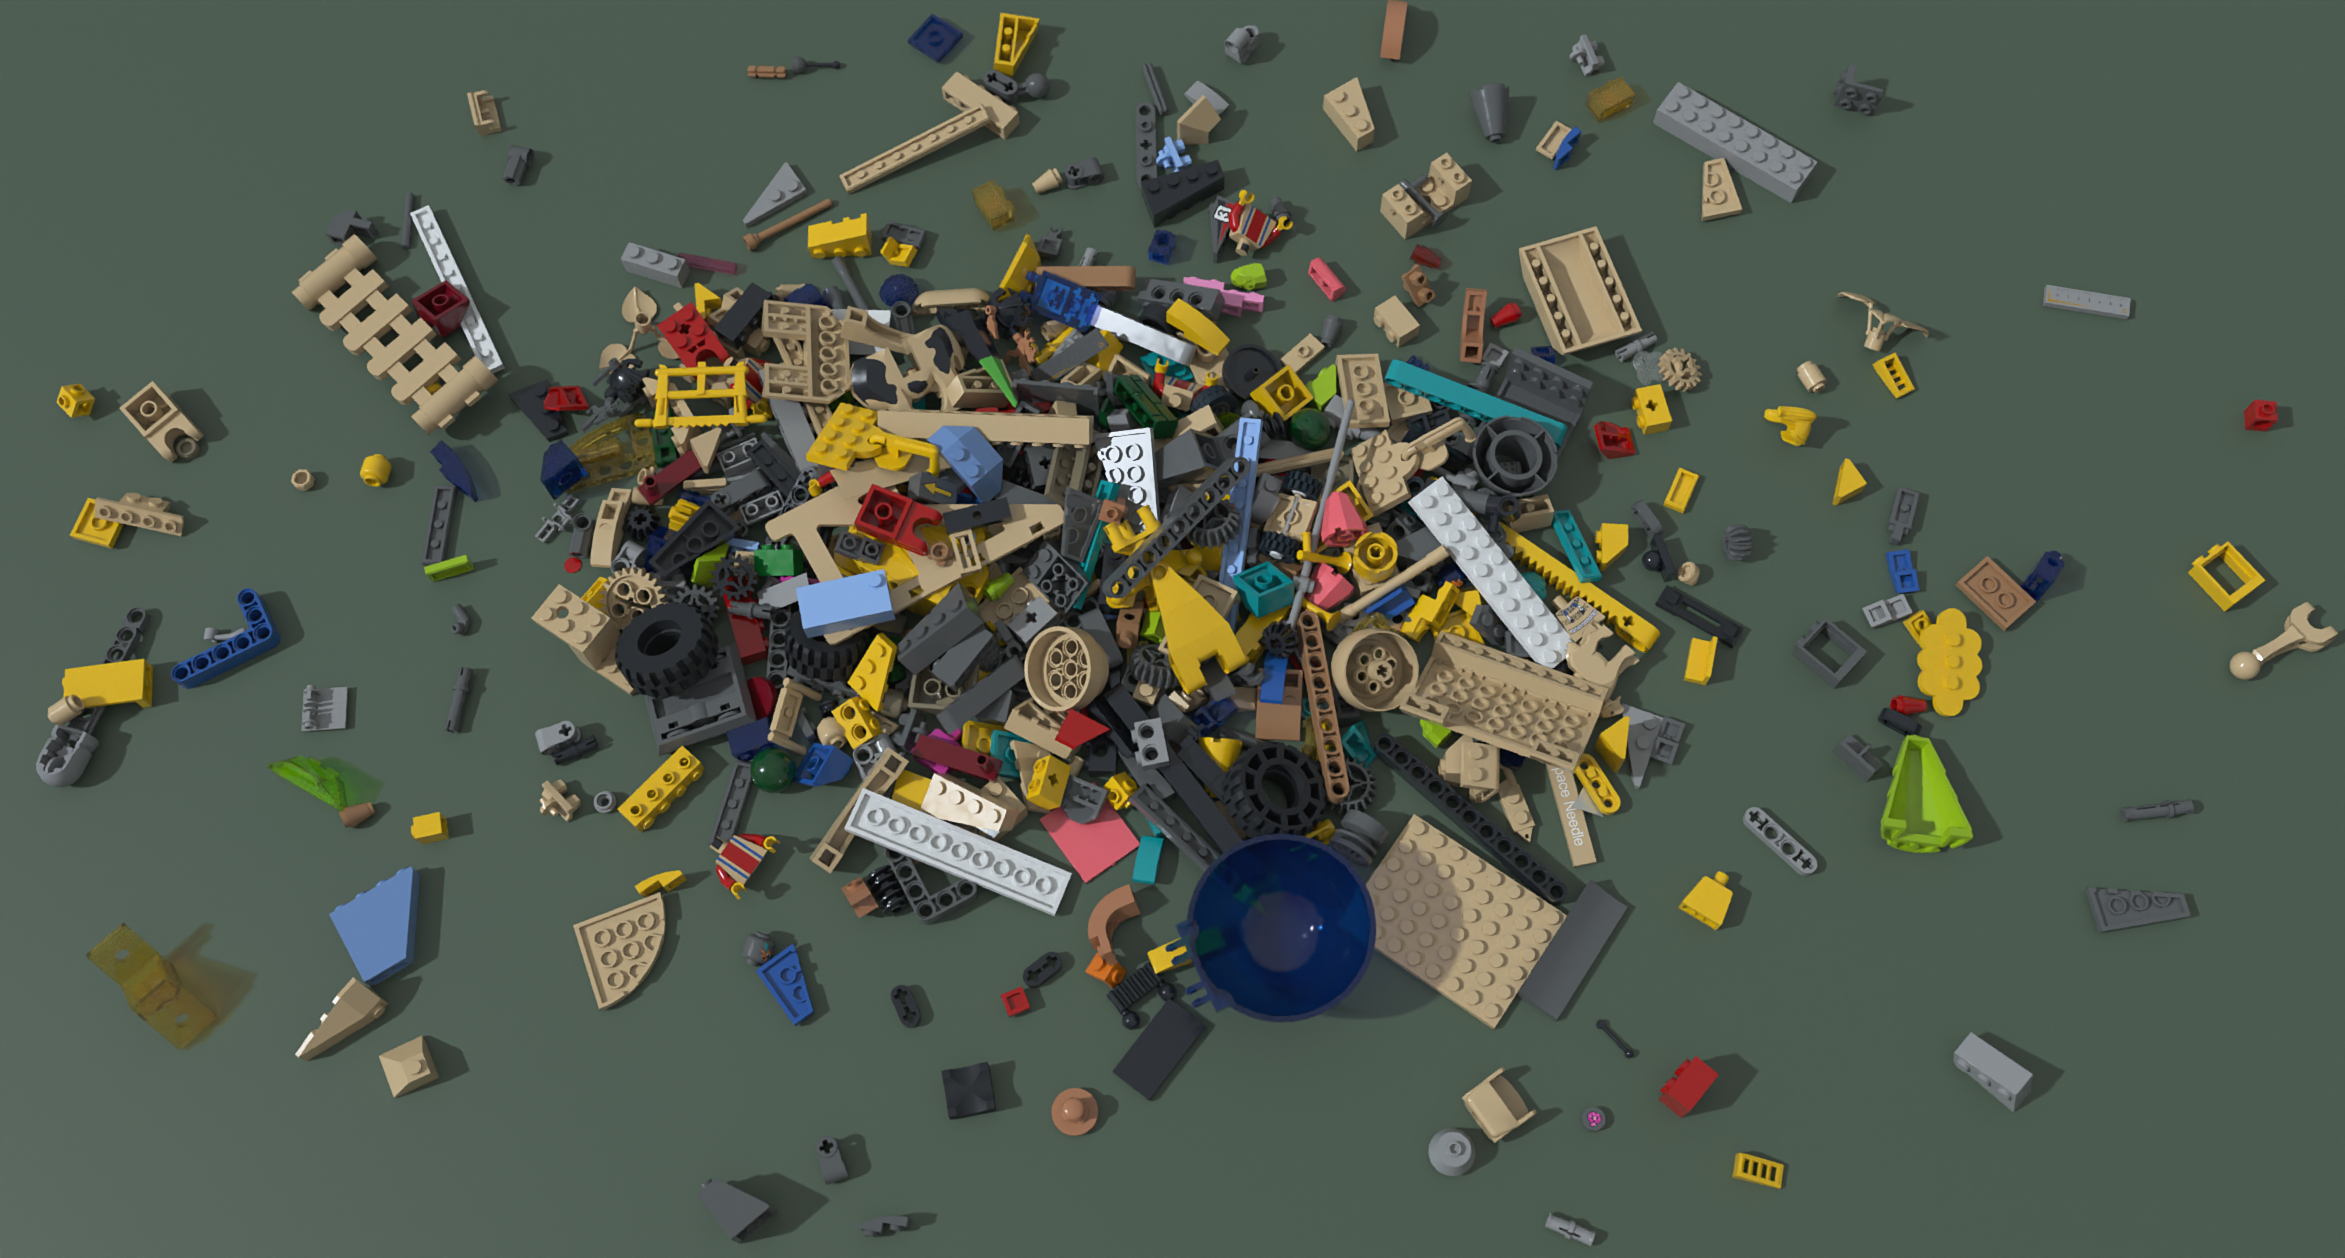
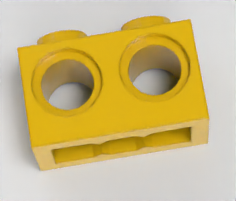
(854, 724)

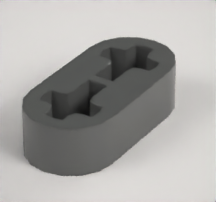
(1646, 518)

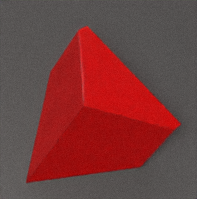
(1078, 730)

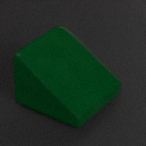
(1106, 409)

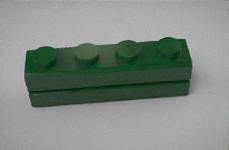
(1145, 406)

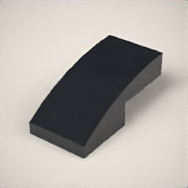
(1431, 421)

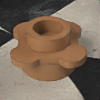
(937, 548)

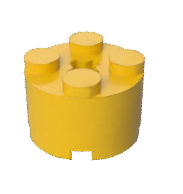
(1365, 556)

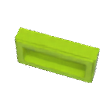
(449, 568)

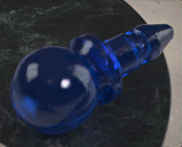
(693, 497)

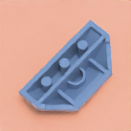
(971, 459)

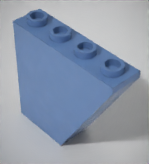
(381, 926)

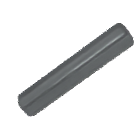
(1155, 89)

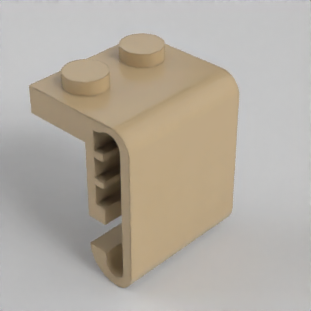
(1480, 770)

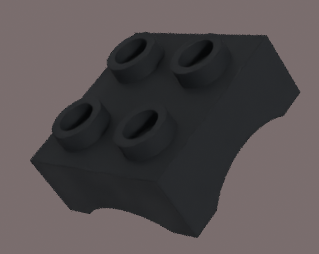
(968, 1091)

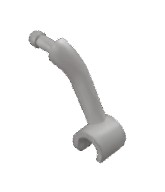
(212, 634)

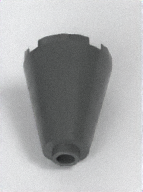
(1491, 110)

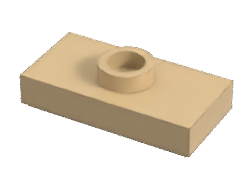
(1303, 353)

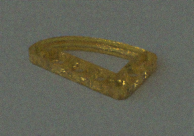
(639, 453)

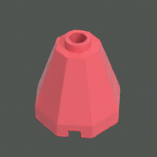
(1341, 521)
(1329, 588)

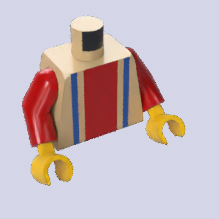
(1252, 227)
(753, 384)
(1177, 392)
(740, 859)

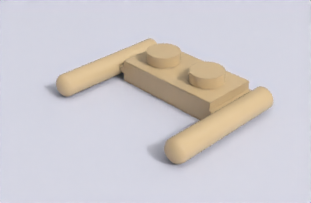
(787, 712)

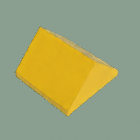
(1612, 744)

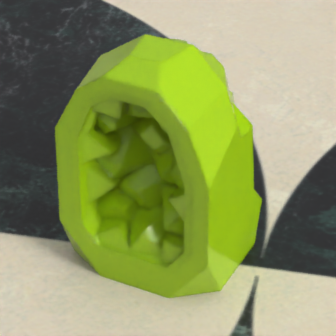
(1249, 276)
(1434, 733)

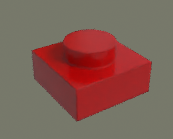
(1015, 1002)

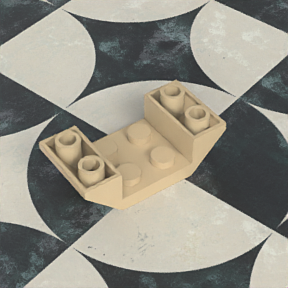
(682, 435)

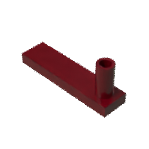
(670, 478)
(957, 758)

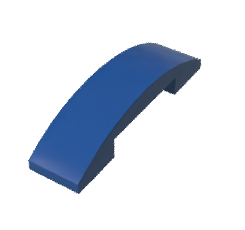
(1273, 683)

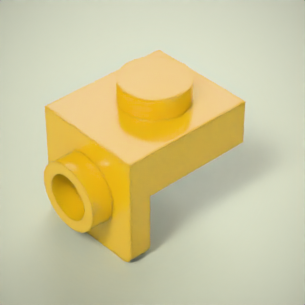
(898, 253)

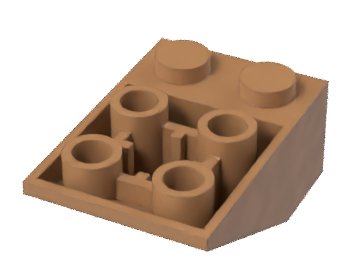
(1283, 719)

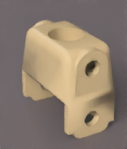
(1497, 1106)

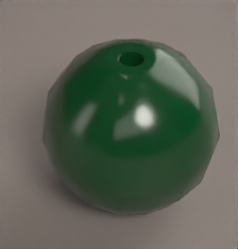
(1309, 429)
(773, 770)

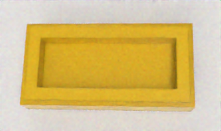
(1681, 490)

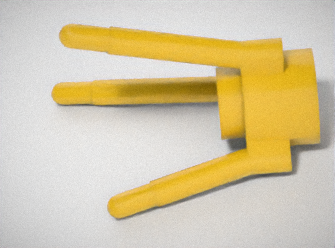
(1322, 831)

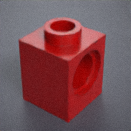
(2260, 415)

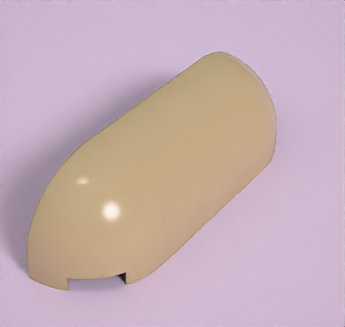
(954, 298)

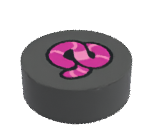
(1593, 1119)

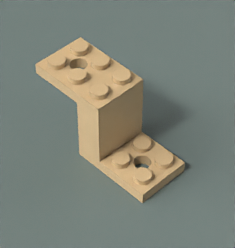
(586, 632)

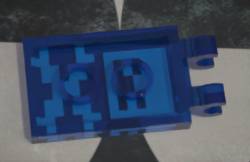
(1062, 300)

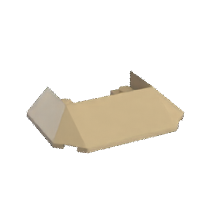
(824, 353)

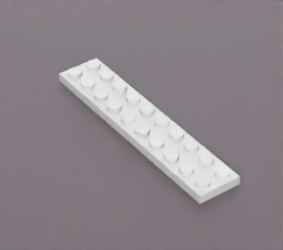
(1492, 573)
(958, 851)

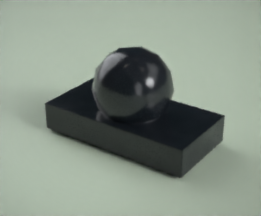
(1659, 558)

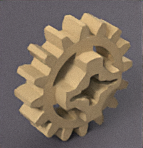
(1679, 369)

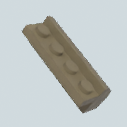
(1075, 469)

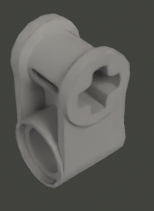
(557, 737)

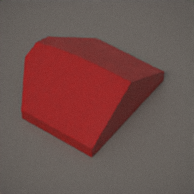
(565, 399)
(1614, 440)

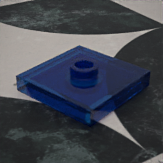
(935, 38)

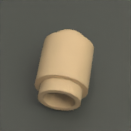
(1811, 377)
(65, 709)

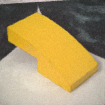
(668, 880)

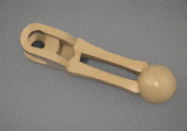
(2297, 635)

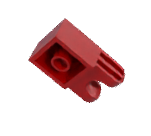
(692, 337)
(901, 522)

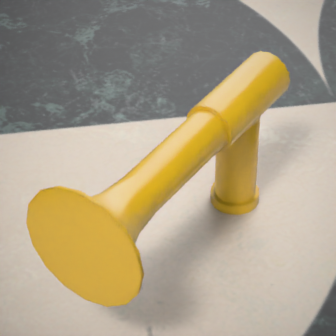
(1342, 562)
(1330, 619)

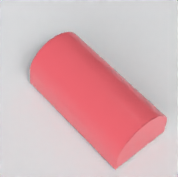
(1326, 279)

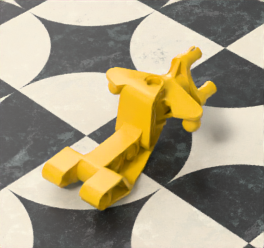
(1190, 623)

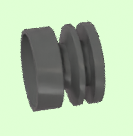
(1358, 838)

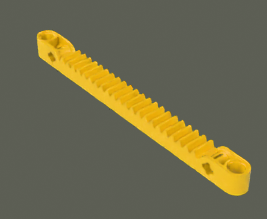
(1638, 633)

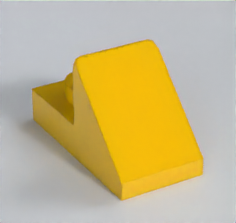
(706, 301)

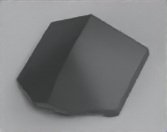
(1083, 800)

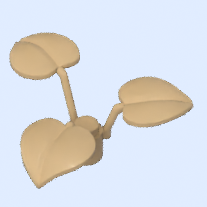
(637, 309)
(1877, 335)

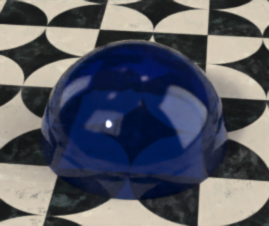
(1278, 929)

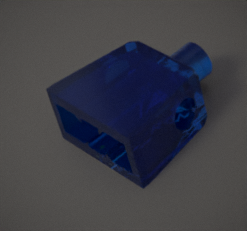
(2048, 569)

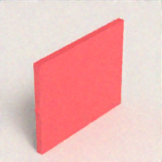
(1091, 845)

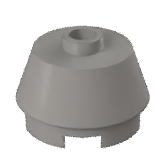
(1452, 1152)

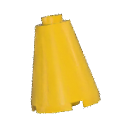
(1222, 752)

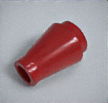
(1508, 314)
(1907, 705)

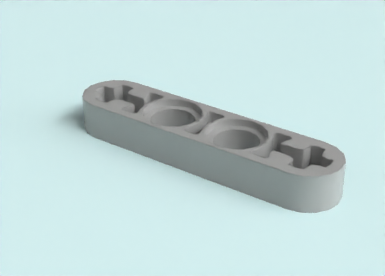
(1777, 844)

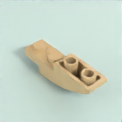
(608, 527)

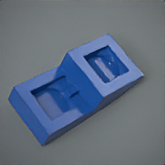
(1566, 147)
(1901, 571)

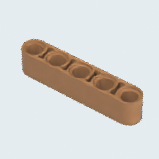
(1096, 277)

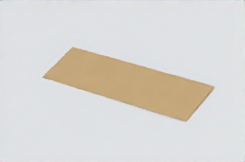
(859, 478)

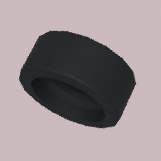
(1155, 316)

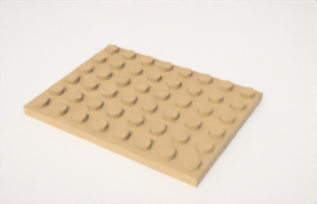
(1458, 921)

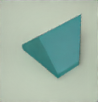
(1358, 744)

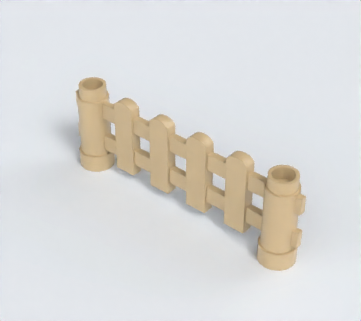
(434, 410)

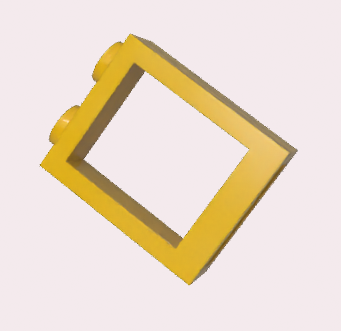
(2240, 567)

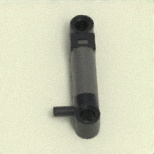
(1478, 502)

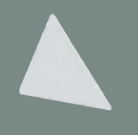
(1585, 803)

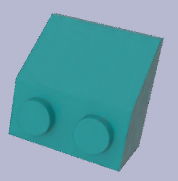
(1264, 589)

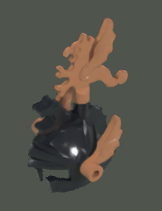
(1005, 319)

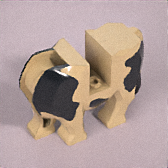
(935, 360)

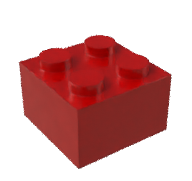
(1687, 1088)

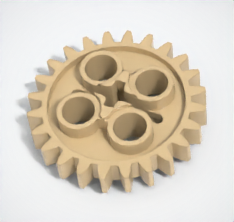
(637, 583)

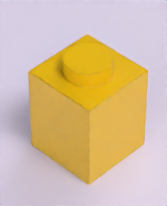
(430, 828)

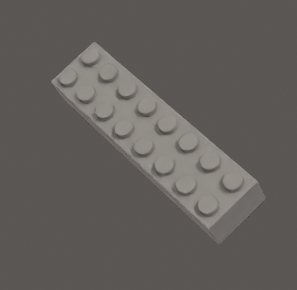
(1740, 143)

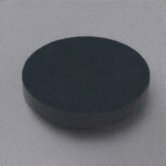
(1248, 369)

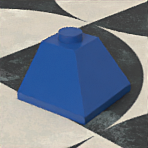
(822, 765)

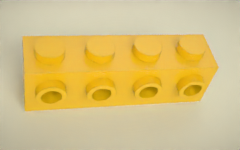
(661, 789)

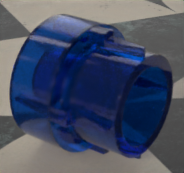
(806, 295)

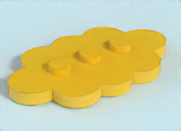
(1949, 662)

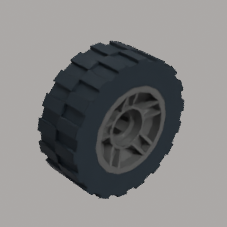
(1217, 398)

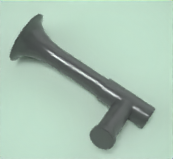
(1410, 189)

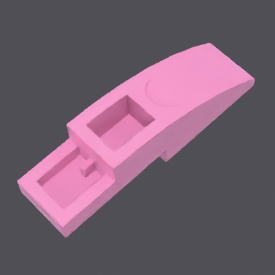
(1234, 300)

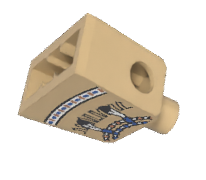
(1575, 616)

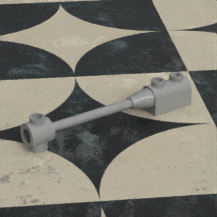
(1334, 411)

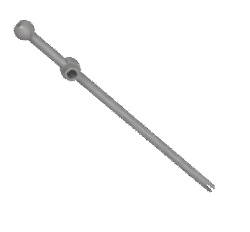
(1303, 584)

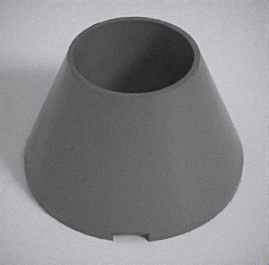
(1525, 443)

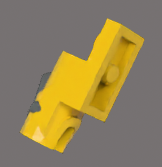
(1429, 611)

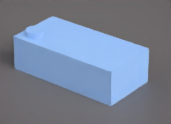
(845, 603)

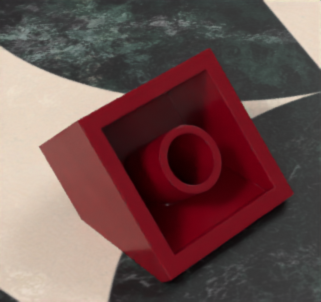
(442, 308)

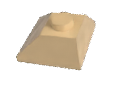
(408, 1066)

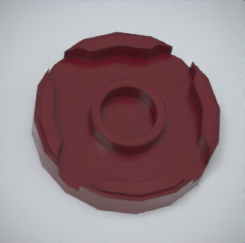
(763, 696)

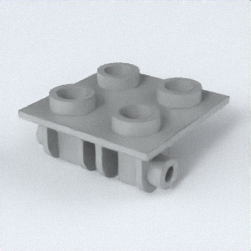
(324, 708)

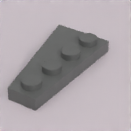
(2133, 908)

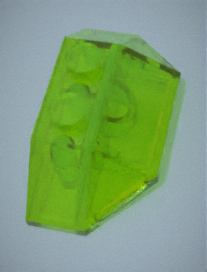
(312, 779)

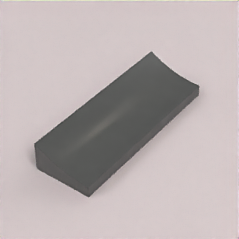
(1572, 951)

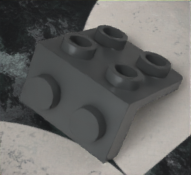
(1856, 95)

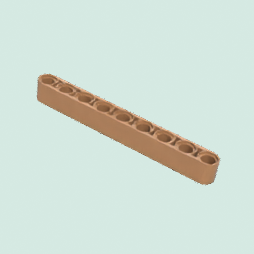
(1318, 715)

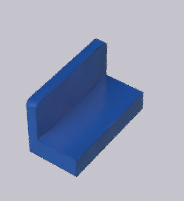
(1393, 603)

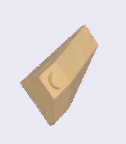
(353, 1009)

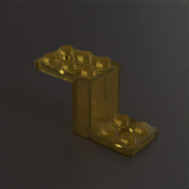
(151, 986)

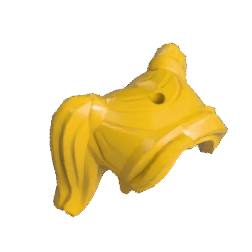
(1797, 422)

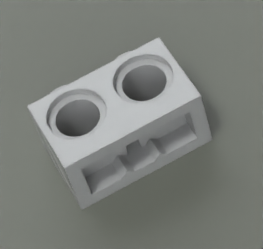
(1155, 743)

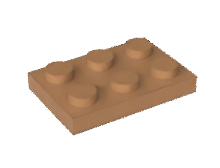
(1995, 593)

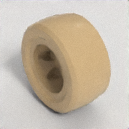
(1397, 669)

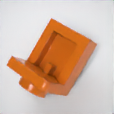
(1101, 970)

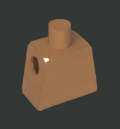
(1129, 631)

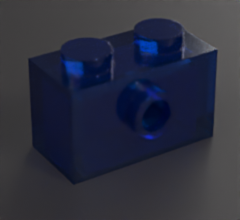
(750, 739)

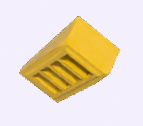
(1884, 373)
(1738, 1173)

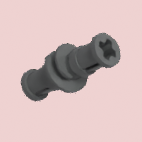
(1482, 384)

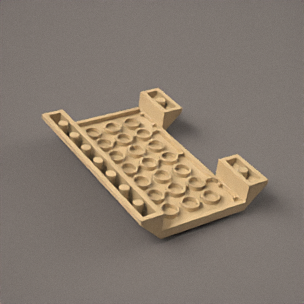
(1506, 701)

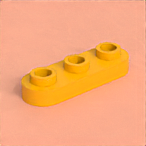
(1598, 795)

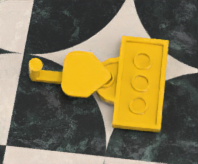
(854, 434)

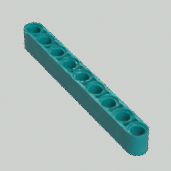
(1464, 398)

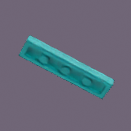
(1575, 547)

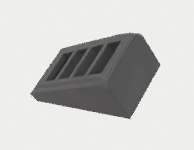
(1345, 717)

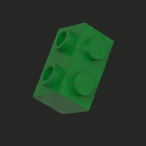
(778, 562)

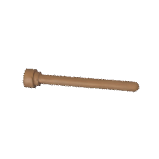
(753, 240)

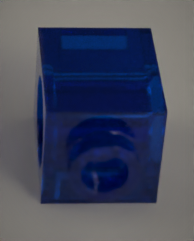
(1162, 254)

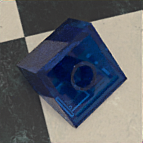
(560, 469)

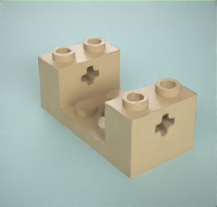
(1444, 190)

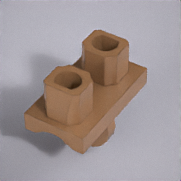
(1416, 284)

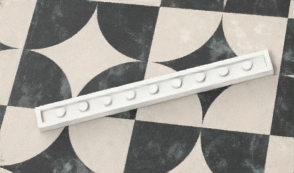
(448, 270)

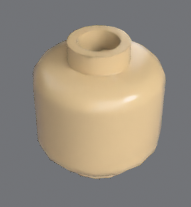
(831, 732)

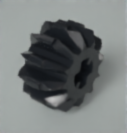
(642, 522)
(1280, 639)

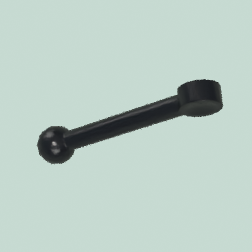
(1601, 1024)

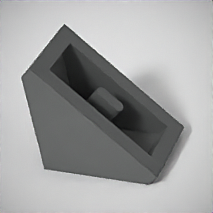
(998, 710)

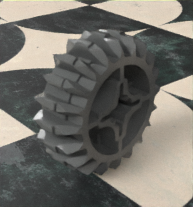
(1217, 526)
(1152, 667)
(1356, 786)

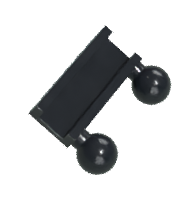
(1134, 989)

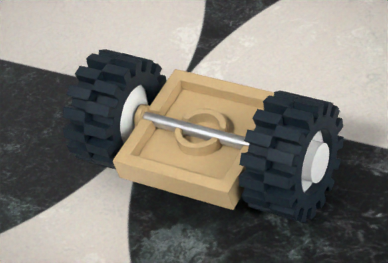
(1291, 517)

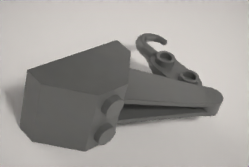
(1422, 542)

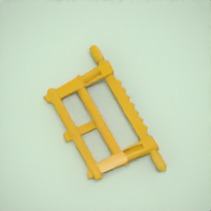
(663, 396)

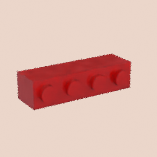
(747, 631)

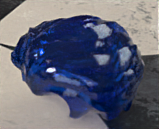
(899, 288)

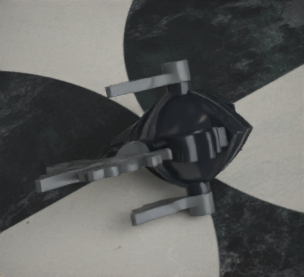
(624, 384)

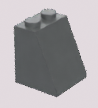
(734, 1209)

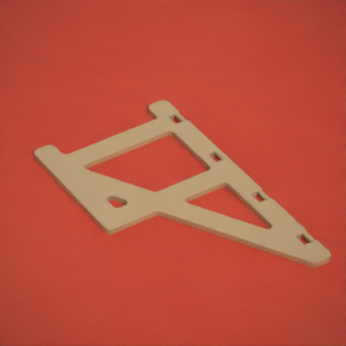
(835, 510)

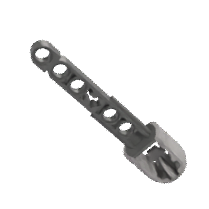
(64, 765)

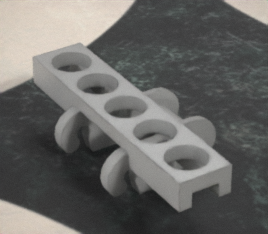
(566, 518)

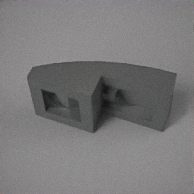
(1667, 740)

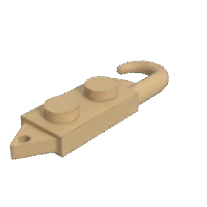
(1515, 806)

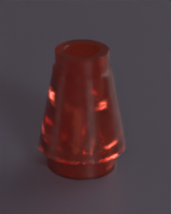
(1425, 257)

